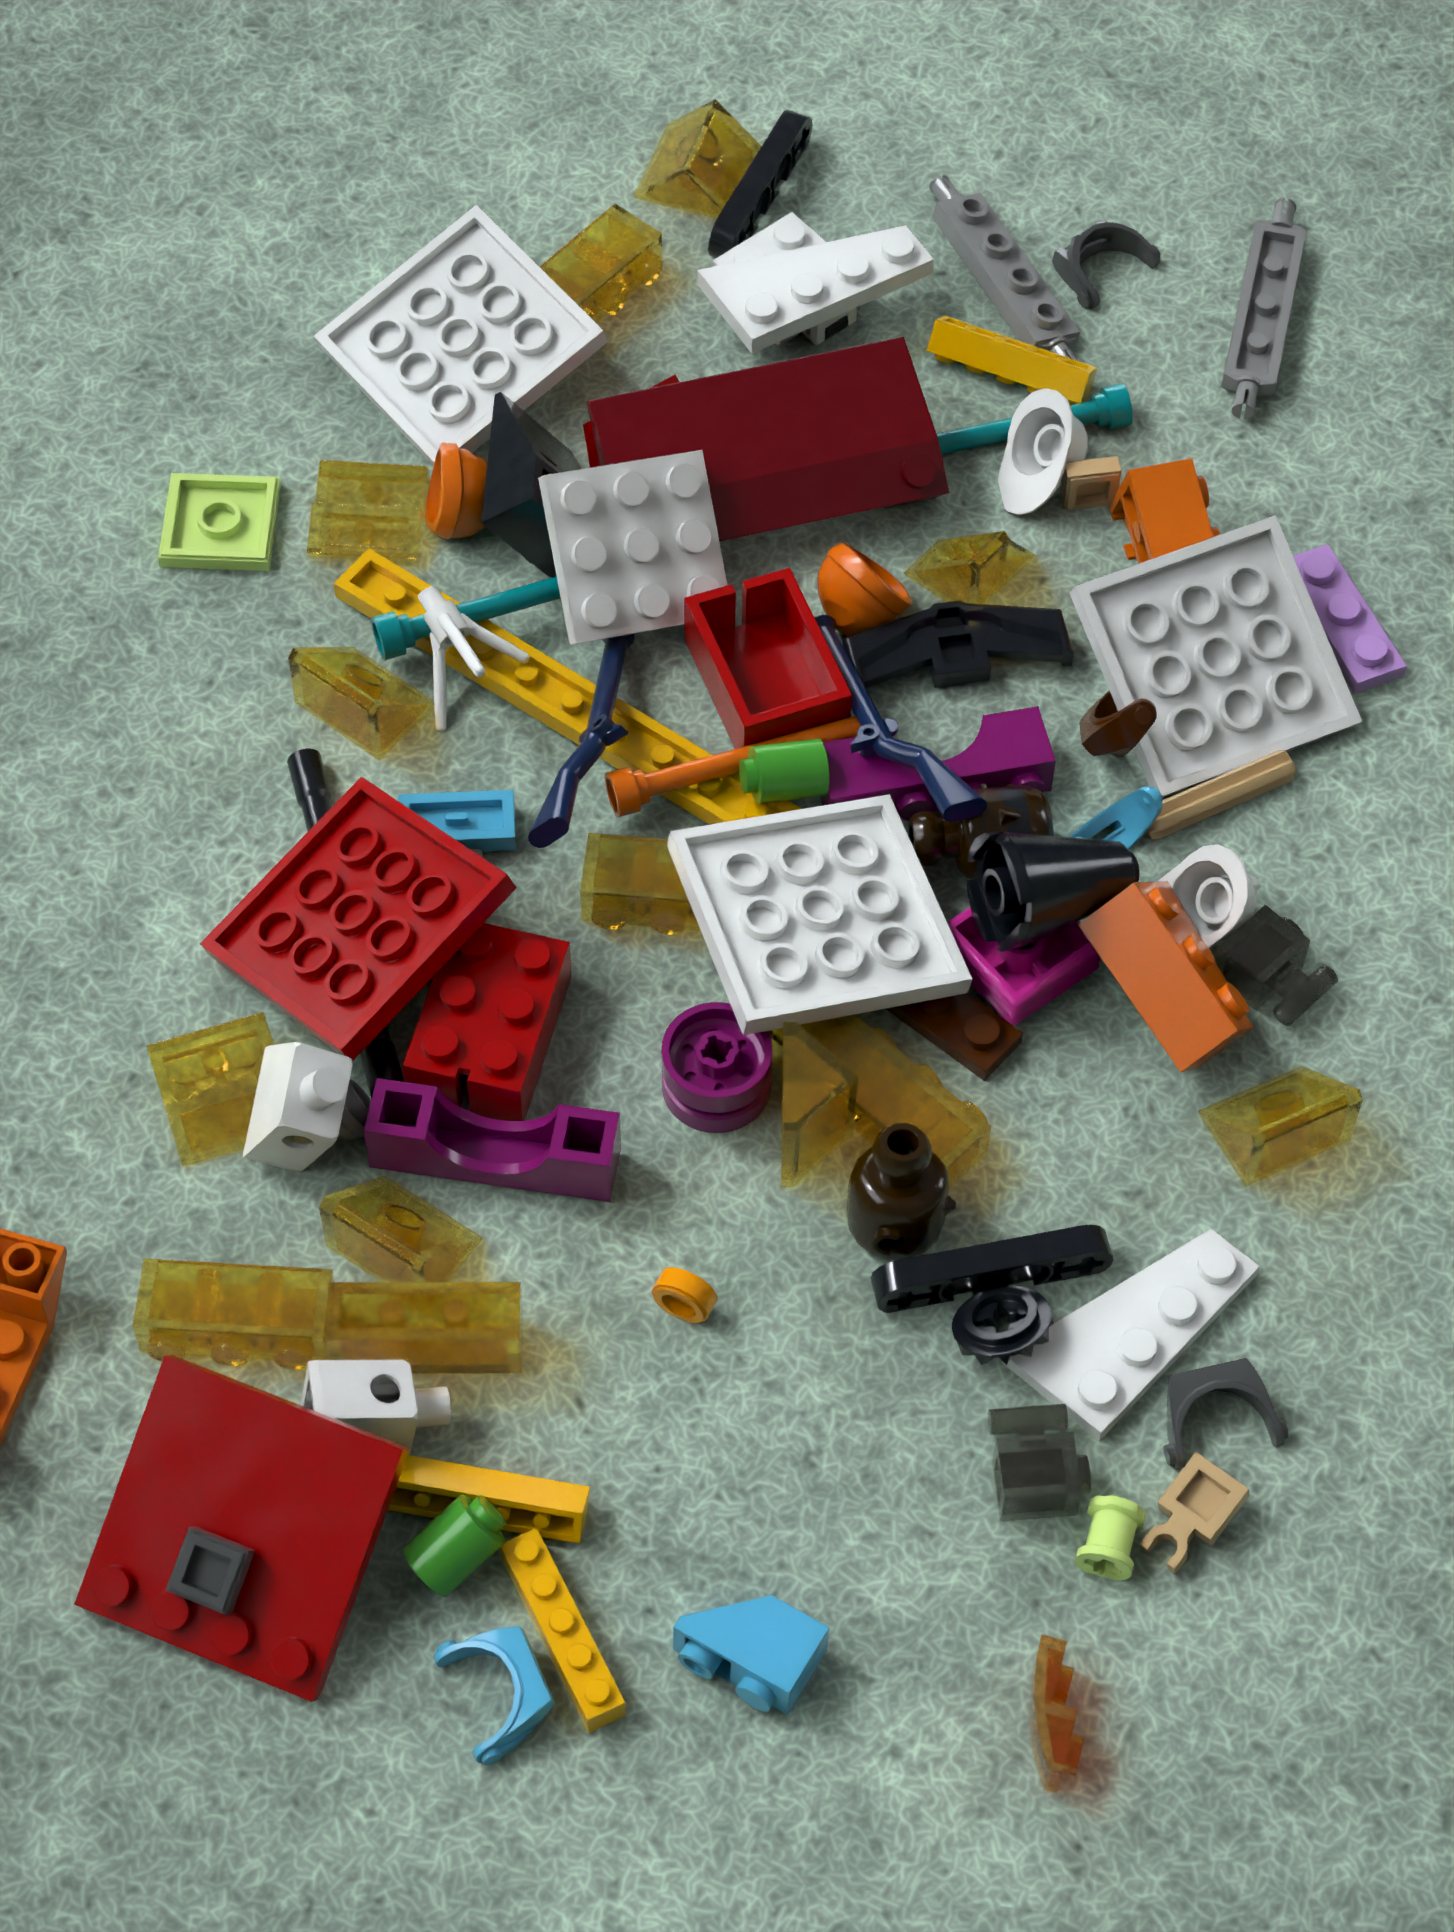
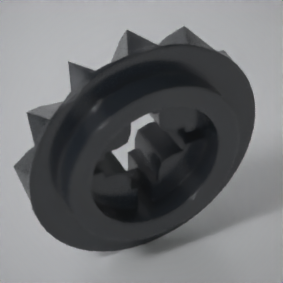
(978, 1321)

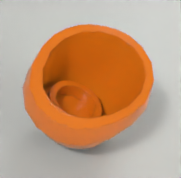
(456, 493)
(858, 591)

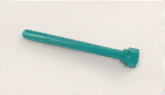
(1108, 408)
(397, 633)

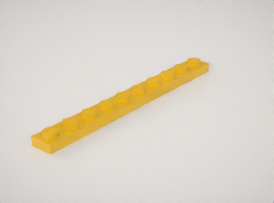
(554, 694)

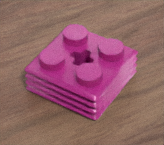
(1023, 978)

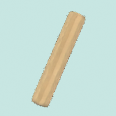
(1223, 793)

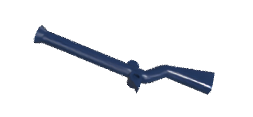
(601, 731)
(875, 737)

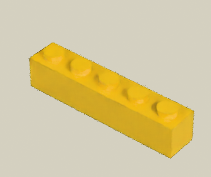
(1010, 359)
(524, 1501)
(562, 1630)

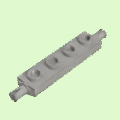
(1002, 269)
(1264, 308)

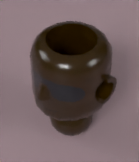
(1008, 810)
(898, 1194)

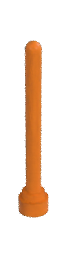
(631, 789)

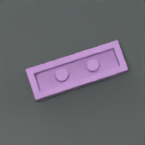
(1354, 633)

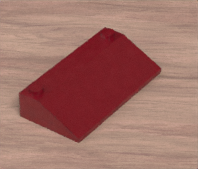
(789, 436)

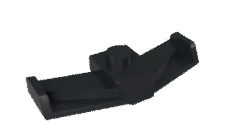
(958, 642)

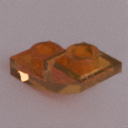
(1051, 1722)

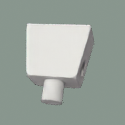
(299, 1096)
(375, 1397)

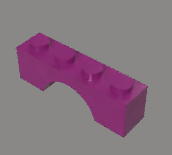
(1007, 750)
(427, 1134)

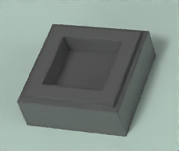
(210, 1570)

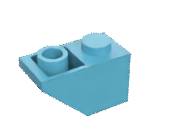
(755, 1646)

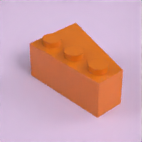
(1163, 509)
(1168, 973)

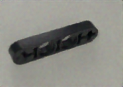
(758, 185)
(975, 1268)

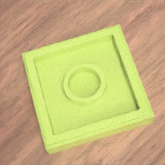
(219, 522)

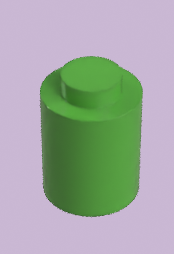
(785, 771)
(455, 1543)

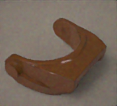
(1114, 731)

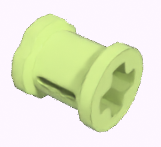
(1110, 1537)

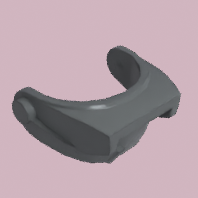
(1096, 239)
(1232, 1377)

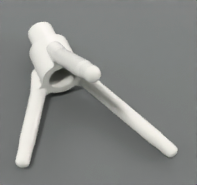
(451, 629)

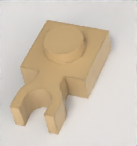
(1199, 1505)

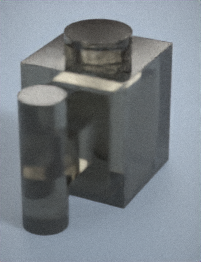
(1268, 959)
(1036, 1471)

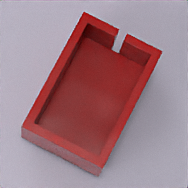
(772, 669)
(491, 1020)

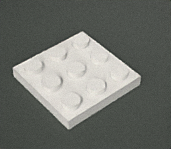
(631, 543)

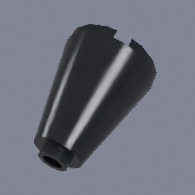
(1042, 883)

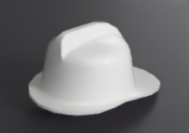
(1039, 435)
(1214, 891)

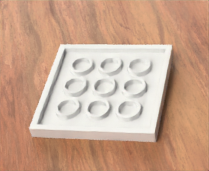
(455, 331)
(1221, 651)
(817, 913)

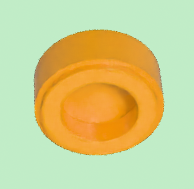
(684, 1295)

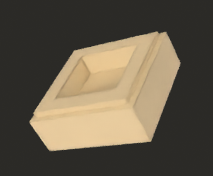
(1090, 483)

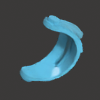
(1128, 817)
(531, 1694)

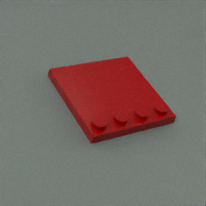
(357, 917)
(264, 1477)

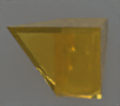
(969, 567)

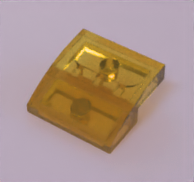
(368, 508)
(210, 1085)

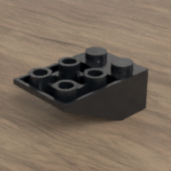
(512, 495)

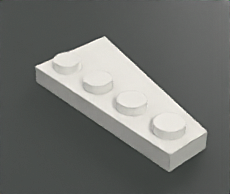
(803, 287)
(1130, 1335)

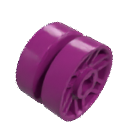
(713, 1071)

